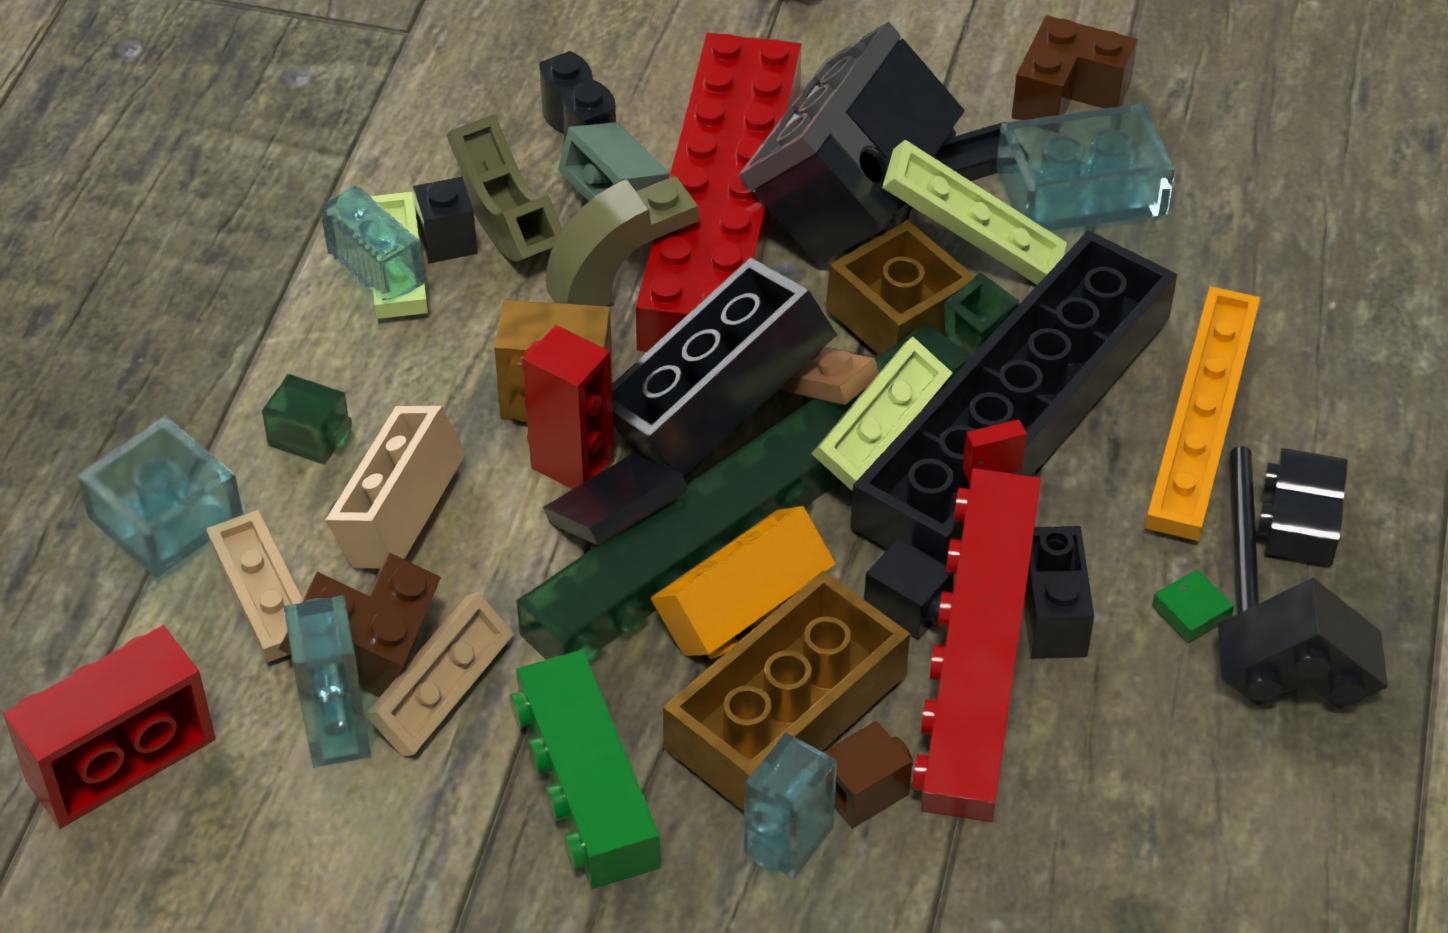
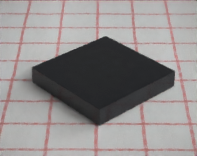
(616, 499)

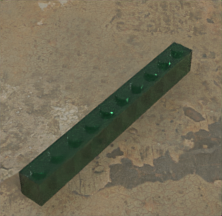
(613, 583)

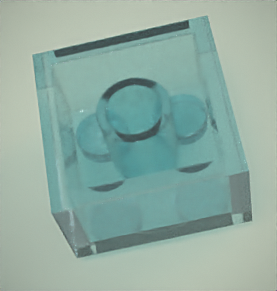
(159, 495)

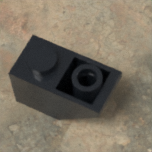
(1058, 595)

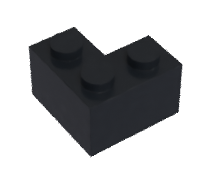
(1302, 640)

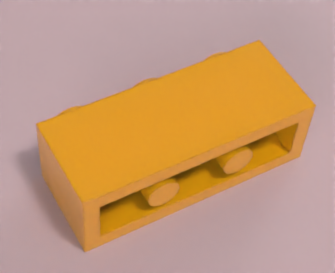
(742, 583)

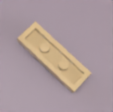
(256, 578)
(439, 674)

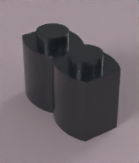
(572, 95)
(1304, 505)

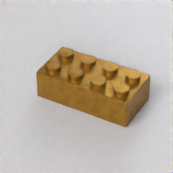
(796, 673)

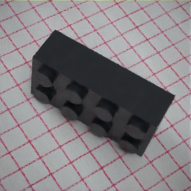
(718, 366)

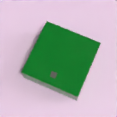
(1192, 605)

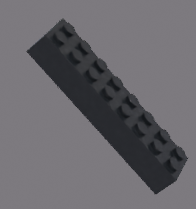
(1035, 368)

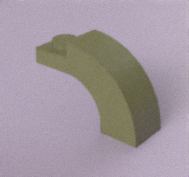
(501, 199)
(609, 231)

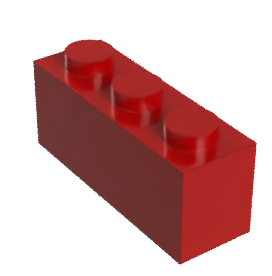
(568, 407)

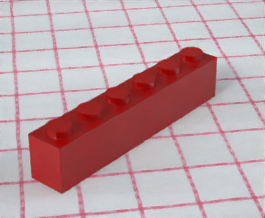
(980, 646)

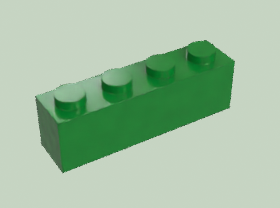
(587, 770)

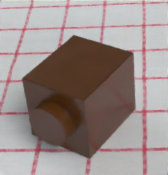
(870, 773)

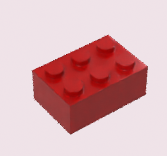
(110, 725)

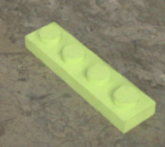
(972, 213)

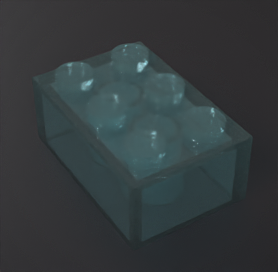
(1085, 167)

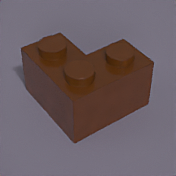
(1075, 65)
(383, 620)

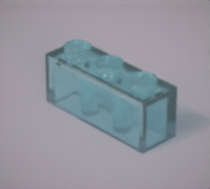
(327, 680)

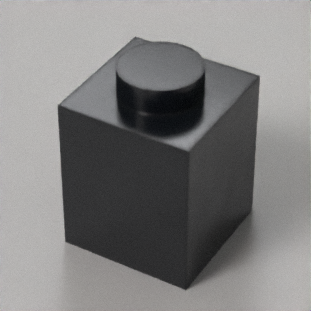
(445, 220)
(908, 587)

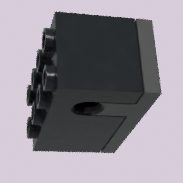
(835, 142)

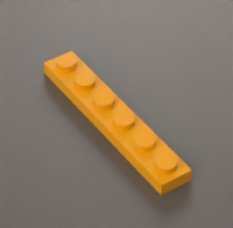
(1202, 414)

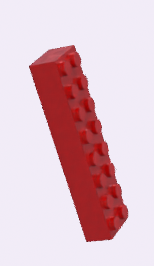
(732, 108)

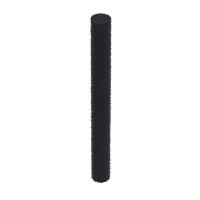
(1244, 528)

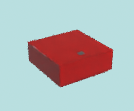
(995, 448)

